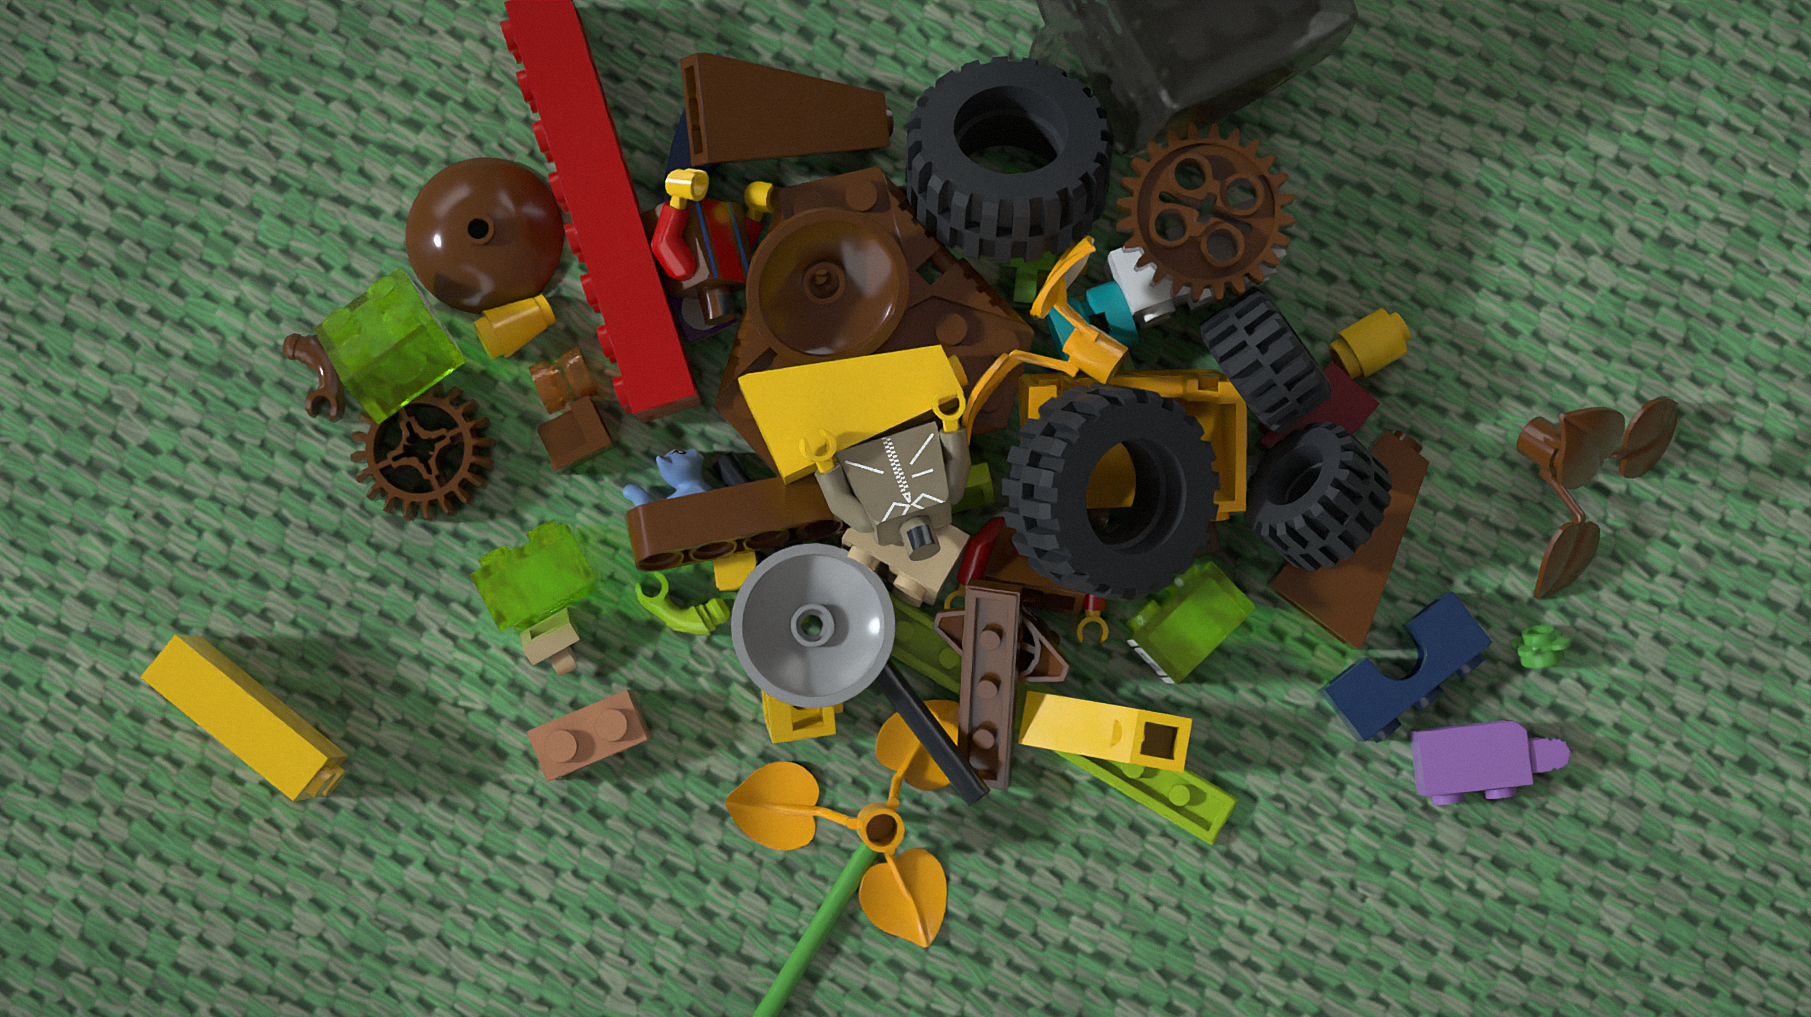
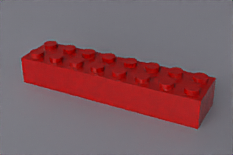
(604, 207)

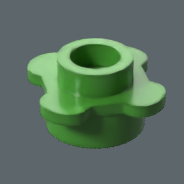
(1540, 646)

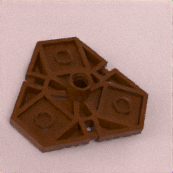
(953, 312)

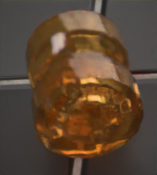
(552, 384)

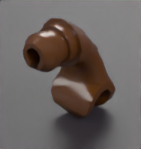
(330, 386)

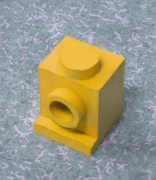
(793, 722)

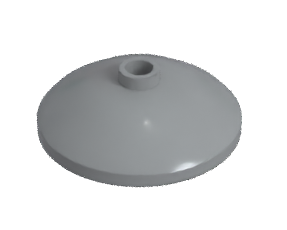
(853, 635)

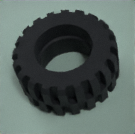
(1018, 108)
(1169, 501)

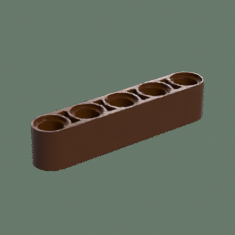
(729, 522)

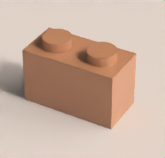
(589, 735)

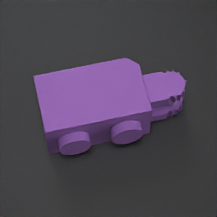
(1480, 757)

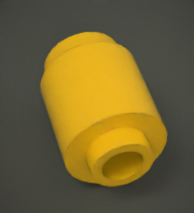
(1370, 344)

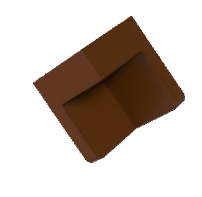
(575, 436)

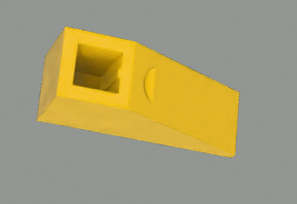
(1105, 731)

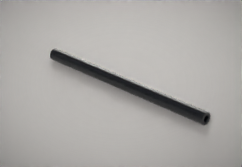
(896, 688)

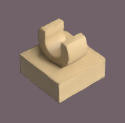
(552, 640)

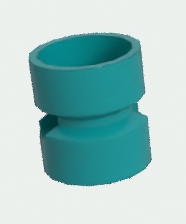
(1111, 310)

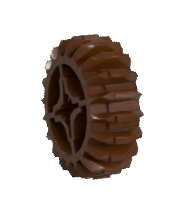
(399, 459)

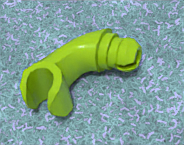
(692, 620)

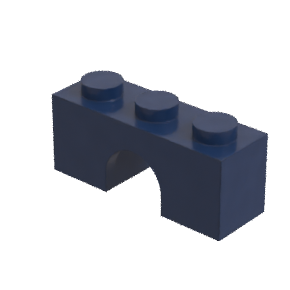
(1445, 643)

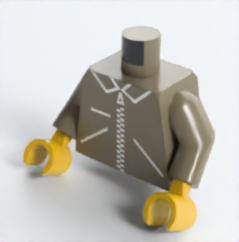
(899, 482)

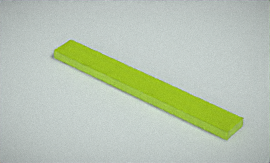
(1176, 796)

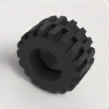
(1265, 360)
(1317, 496)

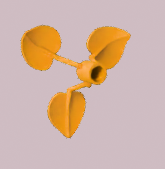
(1087, 345)
(898, 895)

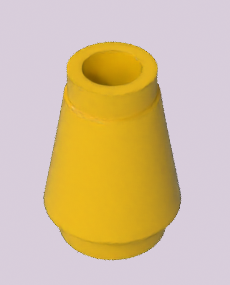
(513, 325)

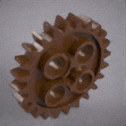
(1221, 166)

